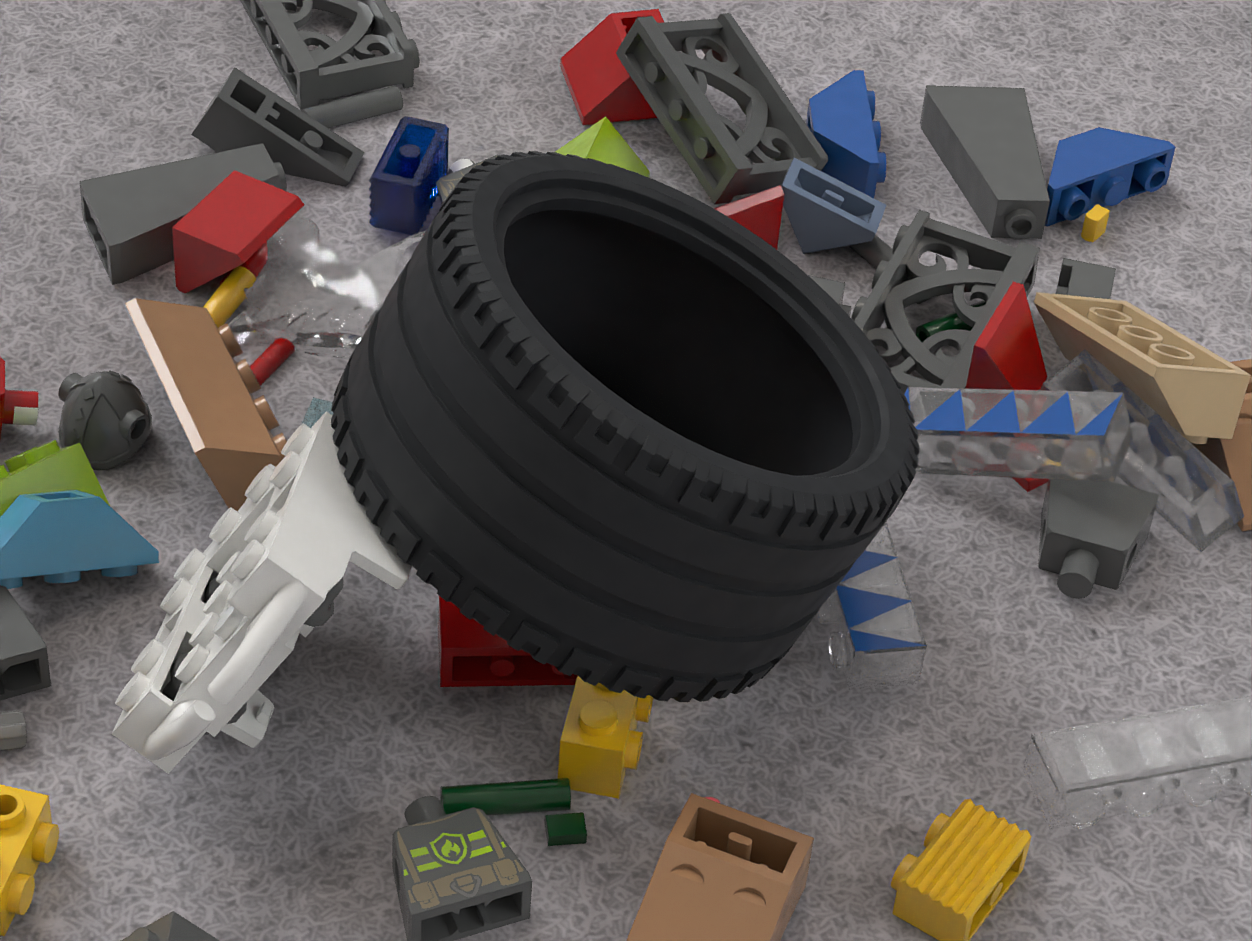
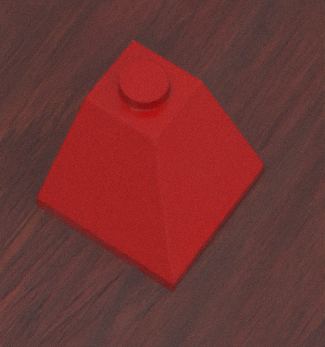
(1008, 348)

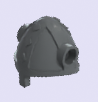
(100, 417)

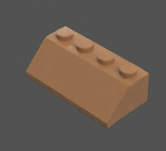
(210, 393)

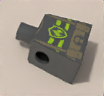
(456, 874)

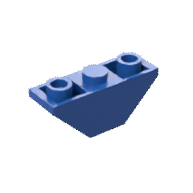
(845, 130)
(1104, 170)

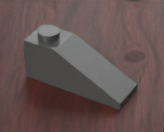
(251, 114)

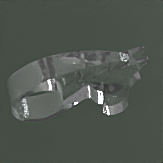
(313, 296)

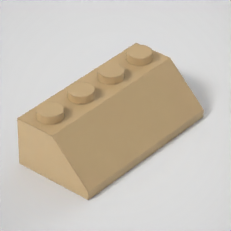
(1164, 368)

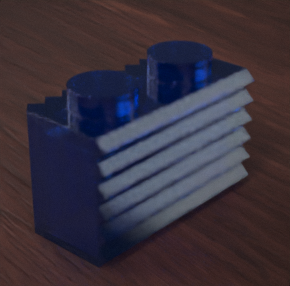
(407, 175)

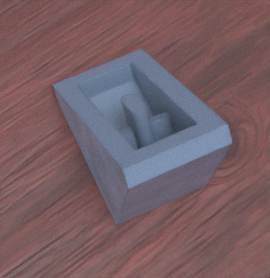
(827, 210)

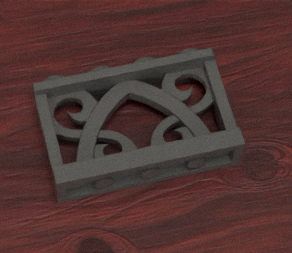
(331, 68)
(709, 142)
(892, 293)

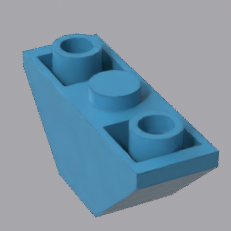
(66, 535)

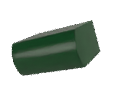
(565, 829)

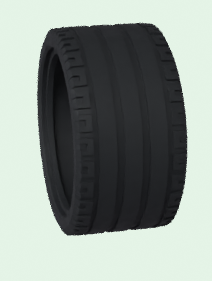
(620, 428)

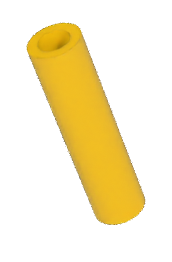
(229, 295)

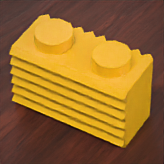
(960, 873)

